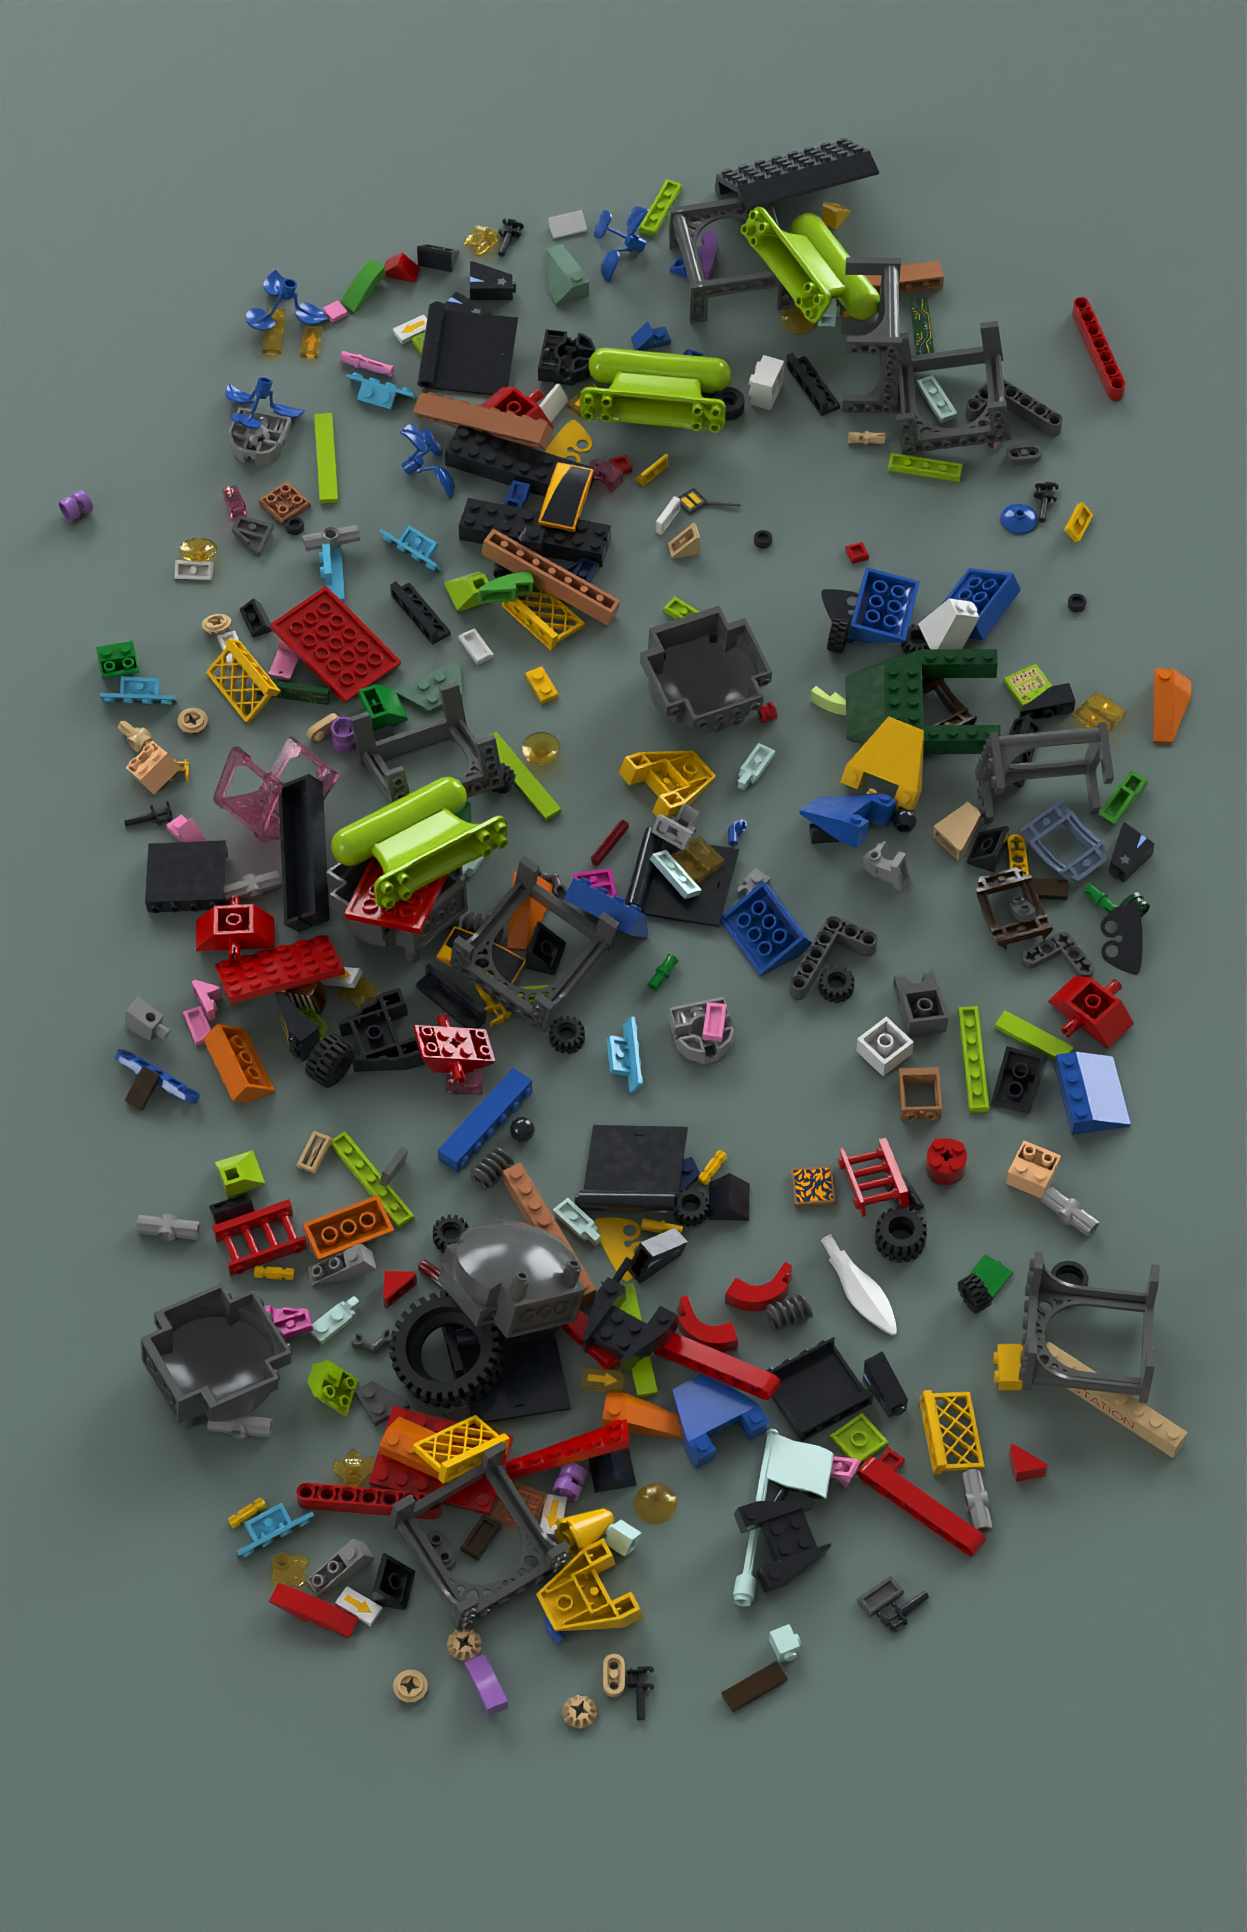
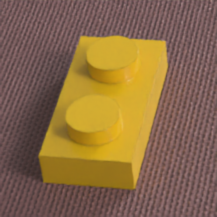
(1078, 522)
(541, 685)

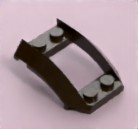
(959, 712)
(1018, 930)

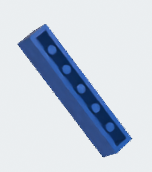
(485, 1120)

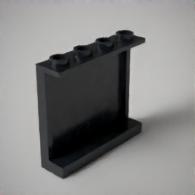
(185, 876)
(818, 1389)

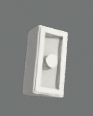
(567, 224)
(554, 402)
(193, 570)

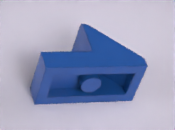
(650, 338)

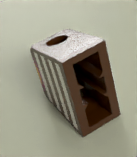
(308, 995)

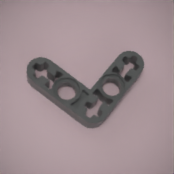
(1059, 948)

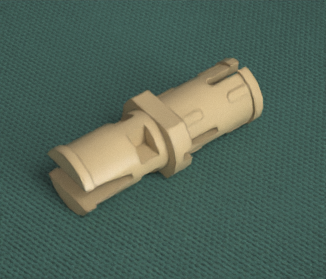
(866, 438)

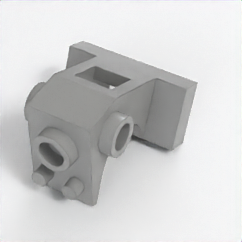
(681, 825)
(893, 871)

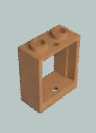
(920, 1076)

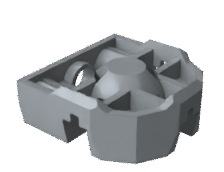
(273, 432)
(691, 1022)

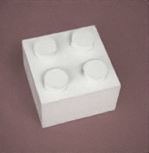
(766, 382)
(884, 1046)

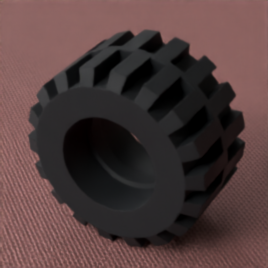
(329, 1060)
(900, 1248)

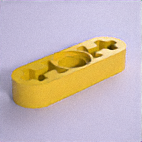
(1021, 852)

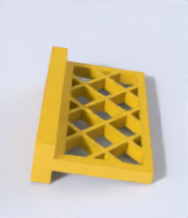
(540, 629)
(254, 671)
(935, 1437)
(469, 1459)

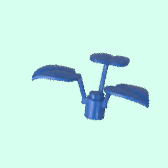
(632, 241)
(285, 289)
(261, 390)
(414, 463)

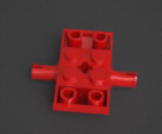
(515, 401)
(234, 928)
(1092, 1009)
(453, 1048)

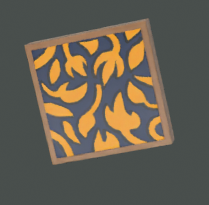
(813, 1186)

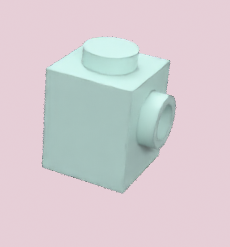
(830, 315)
(622, 1537)
(785, 1643)

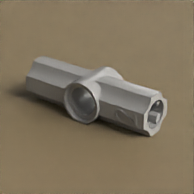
(331, 536)
(252, 886)
(1069, 1211)
(168, 1227)
(243, 1426)
(977, 1500)

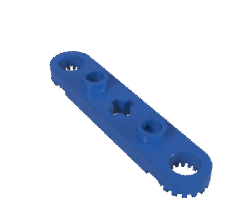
(169, 1083)

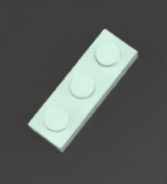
(936, 399)
(675, 874)

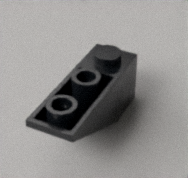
(1051, 702)

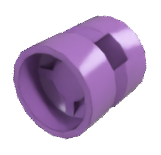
(76, 505)
(342, 735)
(570, 1481)

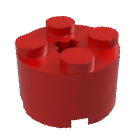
(946, 1161)

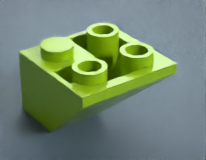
(465, 590)
(240, 1173)
(332, 1386)

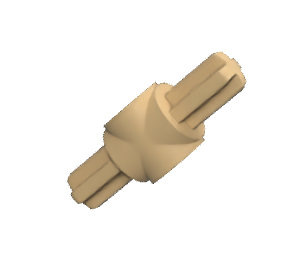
(137, 737)

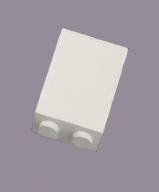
(949, 624)

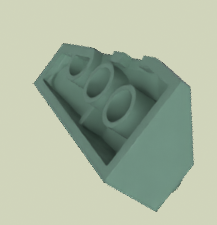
(565, 276)

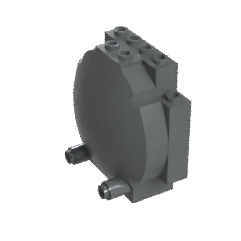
(705, 670)
(445, 913)
(512, 1277)
(215, 1355)

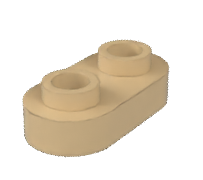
(321, 729)
(613, 1677)

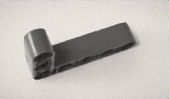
(1019, 404)
(822, 951)

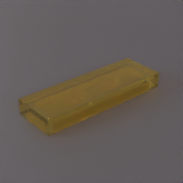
(273, 338)

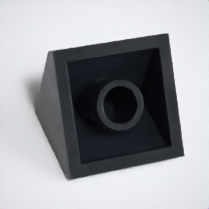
(436, 257)
(989, 848)
(544, 950)
(729, 1199)
(612, 1471)
(392, 1583)

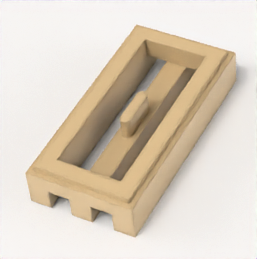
(307, 1167)

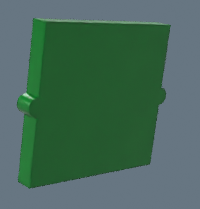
(992, 1274)

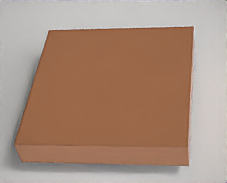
(284, 503)

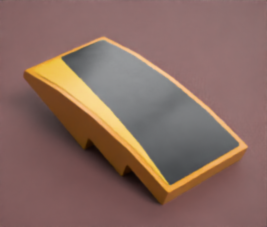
(565, 496)
(505, 961)

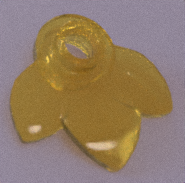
(481, 238)
(360, 993)
(353, 1466)
(291, 1572)

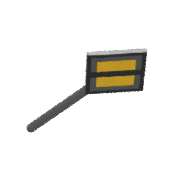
(693, 500)

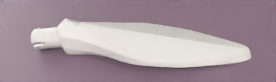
(861, 1289)

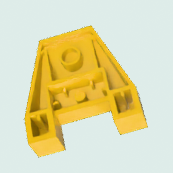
(892, 755)
(671, 775)
(578, 1598)

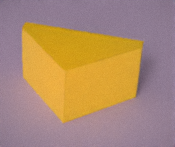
(834, 214)

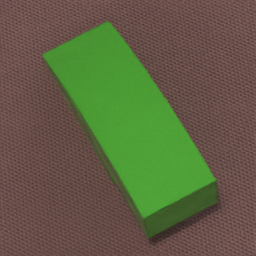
(363, 286)
(506, 588)
(1124, 797)

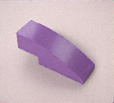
(708, 253)
(486, 1684)

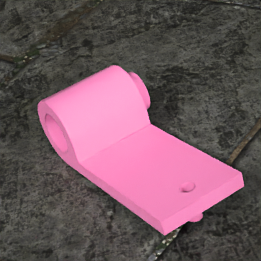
(284, 663)

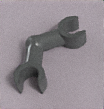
(554, 877)
(373, 1347)

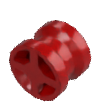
(767, 712)

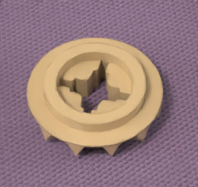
(216, 624)
(197, 715)
(466, 1652)
(404, 1679)
(584, 1719)

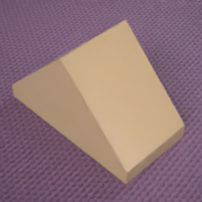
(685, 543)

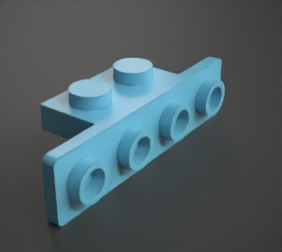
(379, 394)
(417, 544)
(332, 570)
(139, 689)
(624, 1055)
(270, 1524)

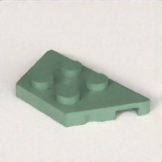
(425, 691)

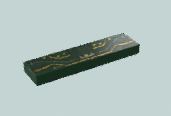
(921, 326)
(301, 693)

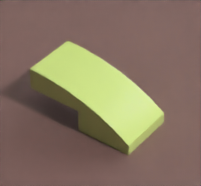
(832, 703)

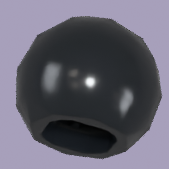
(904, 820)
(522, 1129)

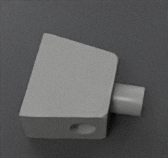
(145, 1020)

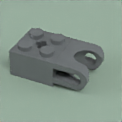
(921, 1004)

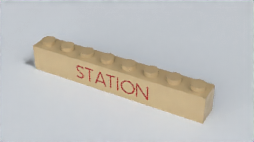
(1127, 1410)

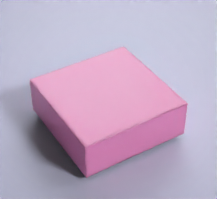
(335, 311)

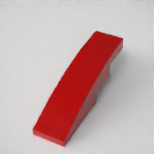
(313, 1609)

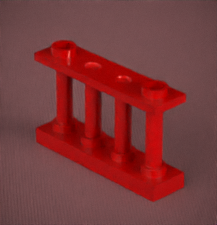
(888, 1166)
(253, 1220)

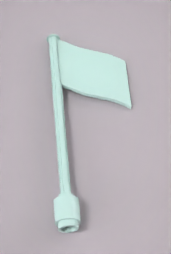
(795, 1467)

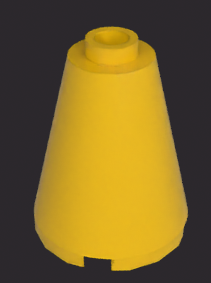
(582, 1529)

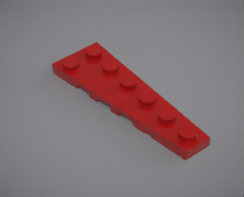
(585, 1446)

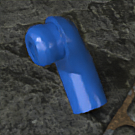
(735, 830)
(557, 1636)

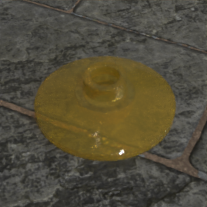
(795, 321)
(198, 549)
(541, 742)
(655, 1511)

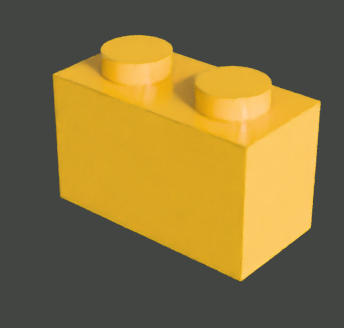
(1008, 1366)

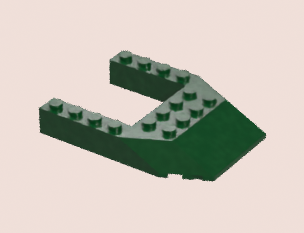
(896, 692)

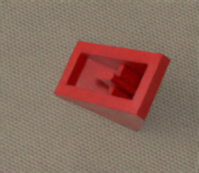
(401, 268)
(396, 1285)
(1025, 1465)

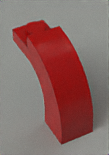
(756, 1298)
(717, 1337)

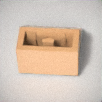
(153, 767)
(1033, 1169)

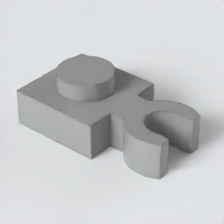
(753, 881)

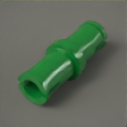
(1100, 899)
(662, 972)

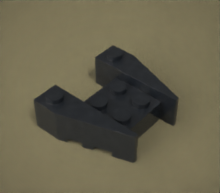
(377, 1037)
(622, 1333)
(786, 1536)

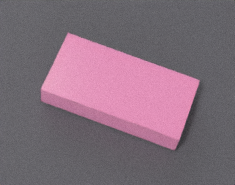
(714, 1022)
(197, 1024)

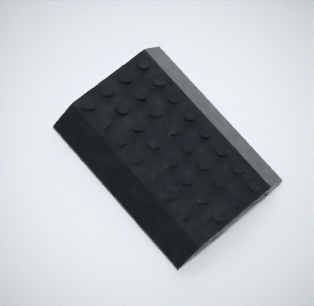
(797, 173)

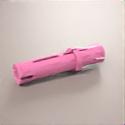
(369, 364)

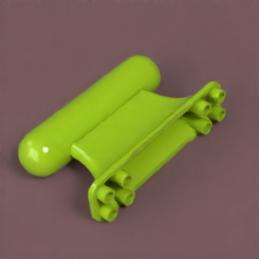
(810, 265)
(656, 389)
(418, 839)

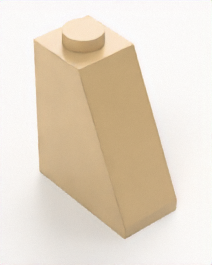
(958, 830)

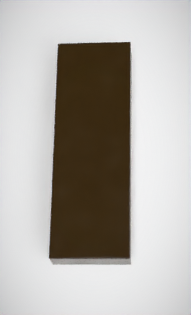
(754, 1686)

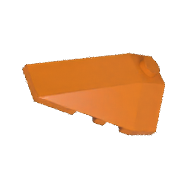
(1170, 702)
(525, 919)
(641, 1415)

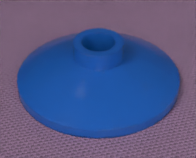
(1019, 524)

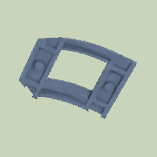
(1051, 819)

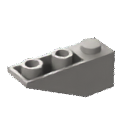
(343, 1266)
(341, 1566)

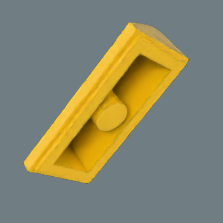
(652, 471)

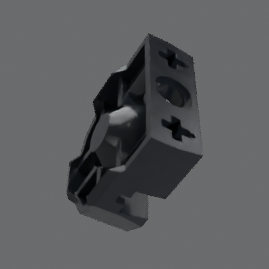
(576, 362)

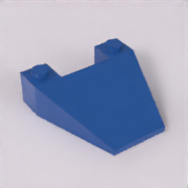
(849, 815)
(708, 1407)

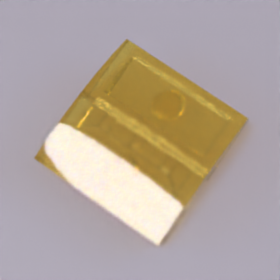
(1097, 710)
(698, 859)

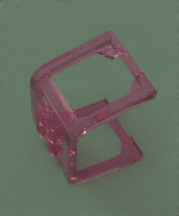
(259, 817)

